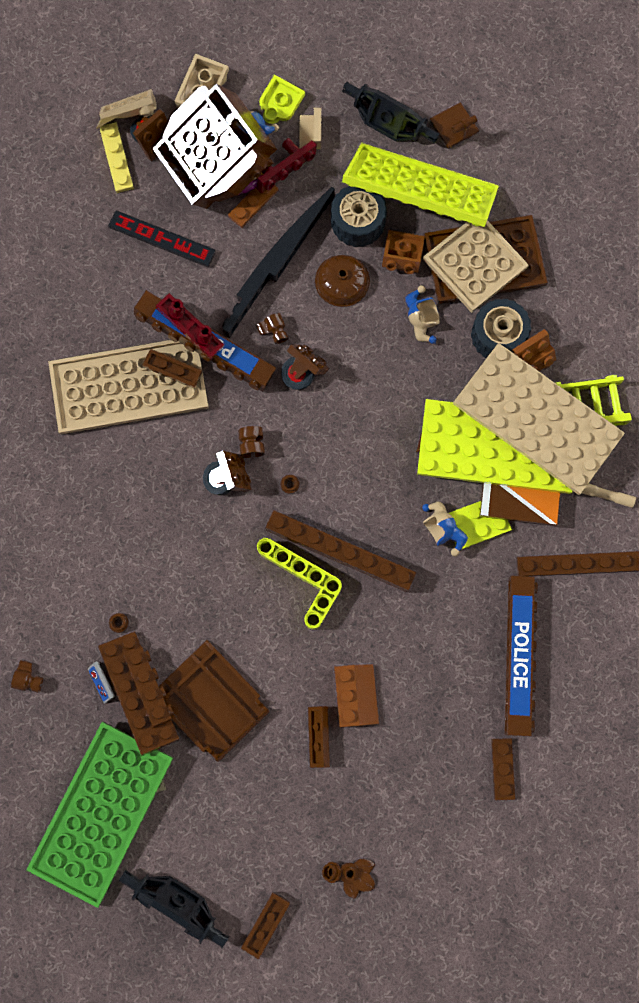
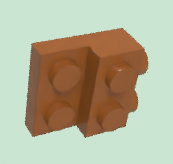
(403, 252)
(537, 351)

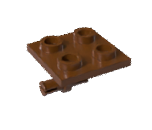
(454, 125)

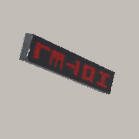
(162, 238)

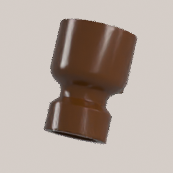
(275, 325)
(23, 680)

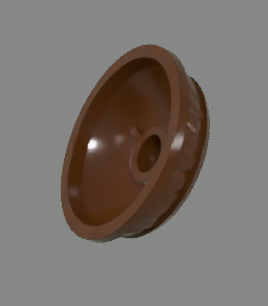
(342, 290)

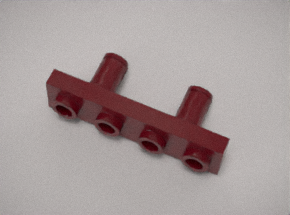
(297, 157)
(190, 326)

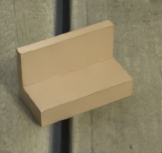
(311, 128)

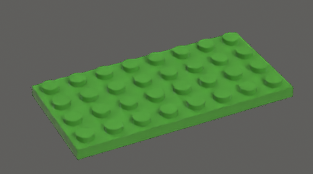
(99, 815)

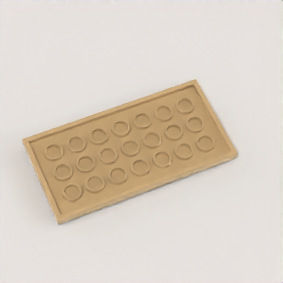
(117, 389)
(538, 418)

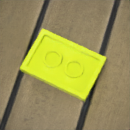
(478, 528)

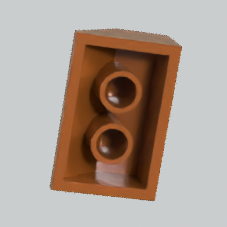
(356, 695)

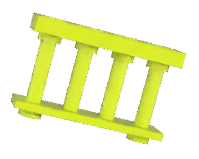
(618, 417)

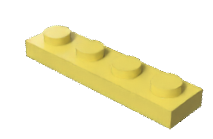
(116, 157)

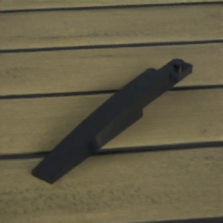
(276, 261)

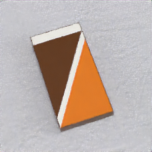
(519, 504)

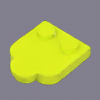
(280, 100)

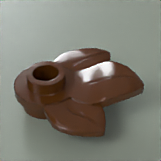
(359, 879)

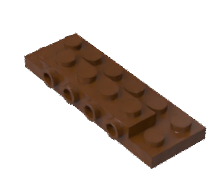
(139, 693)

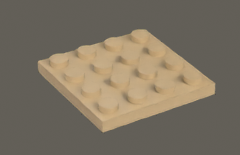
(475, 263)

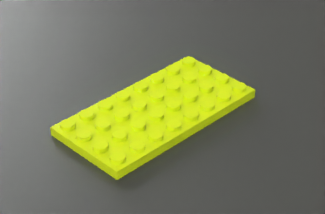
(421, 184)
(466, 451)

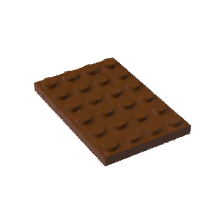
(521, 235)

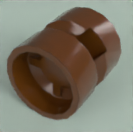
(251, 441)

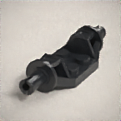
(389, 115)
(177, 903)

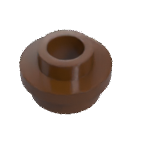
(287, 478)
(114, 618)
(331, 872)

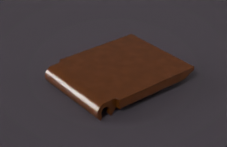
(212, 701)

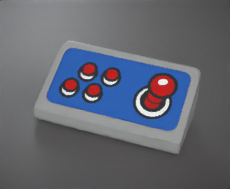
(102, 682)

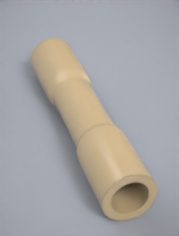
(619, 498)

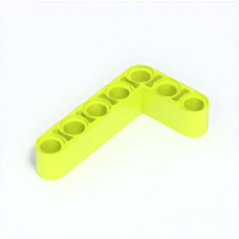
(305, 575)

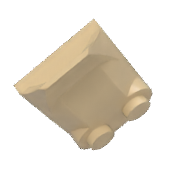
(201, 73)
(139, 104)

